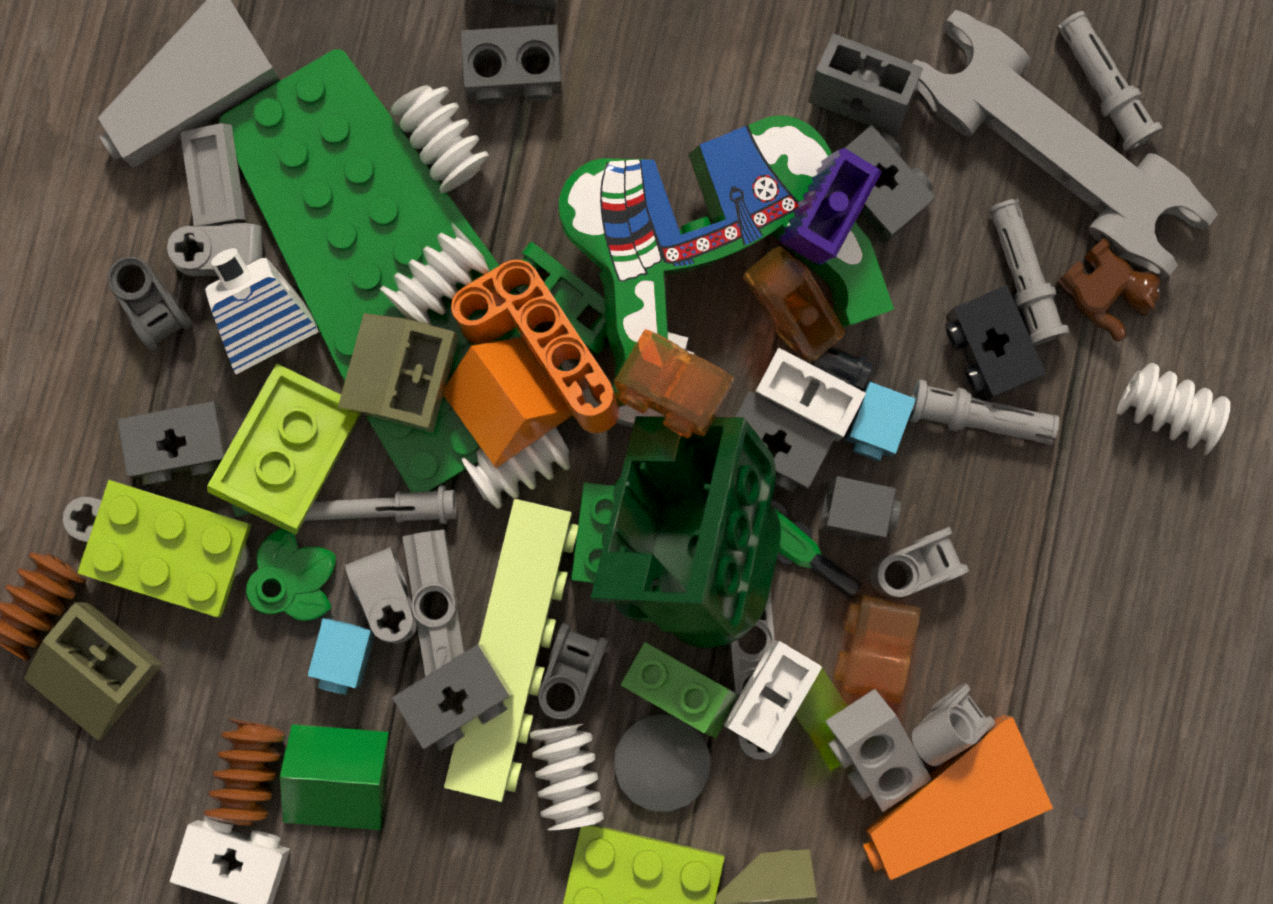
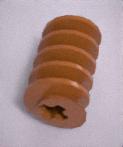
(33, 601)
(245, 773)

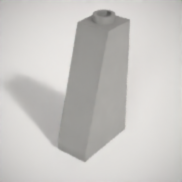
(187, 84)

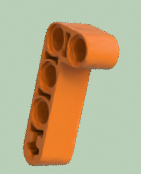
(549, 348)

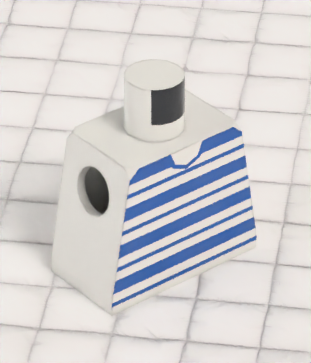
(255, 310)

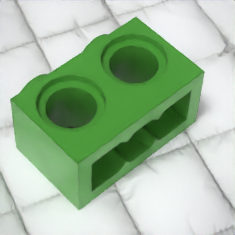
(679, 690)

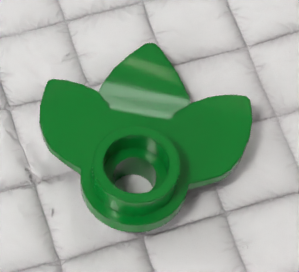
(296, 572)

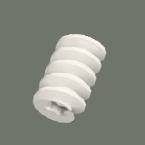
(439, 136)
(437, 277)
(1176, 406)
(521, 467)
(567, 777)

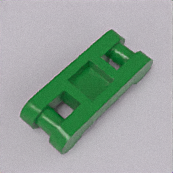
(571, 295)

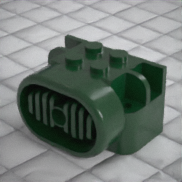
(692, 531)

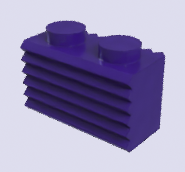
(830, 206)

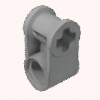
(214, 240)
(926, 564)
(382, 587)
(950, 727)

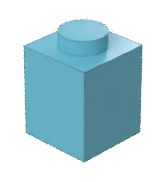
(879, 422)
(340, 655)

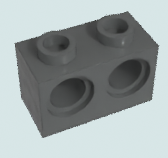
(511, 49)
(859, 509)

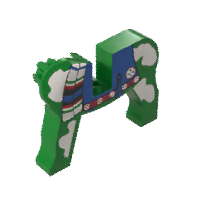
(751, 189)

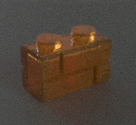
(794, 304)

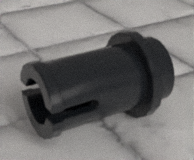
(845, 367)

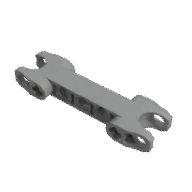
(1119, 191)

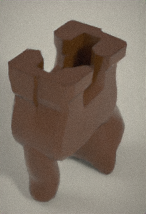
(1111, 277)

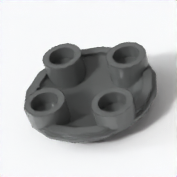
(662, 763)

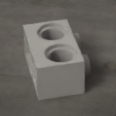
(878, 750)

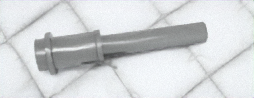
(427, 506)

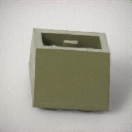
(399, 371)
(91, 669)

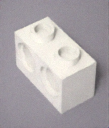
(810, 393)
(772, 695)

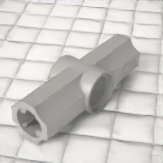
(431, 572)

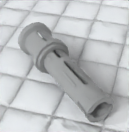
(1118, 98)
(1033, 293)
(961, 410)

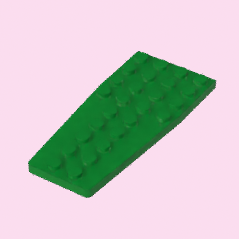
(348, 217)

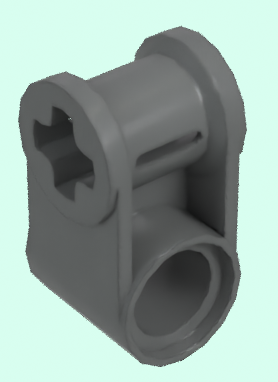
(152, 309)
(571, 668)

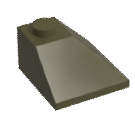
(773, 879)

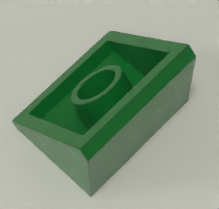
(334, 777)

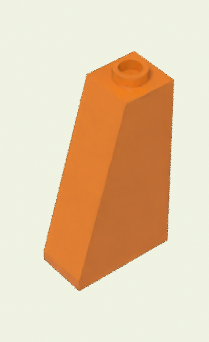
(965, 802)

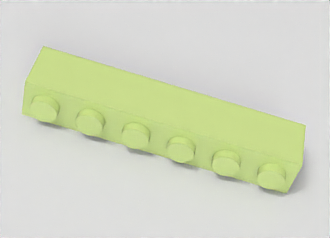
(512, 636)

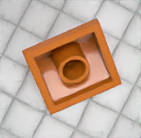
(504, 398)

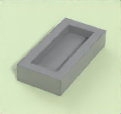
(212, 175)

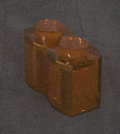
(674, 384)
(877, 648)

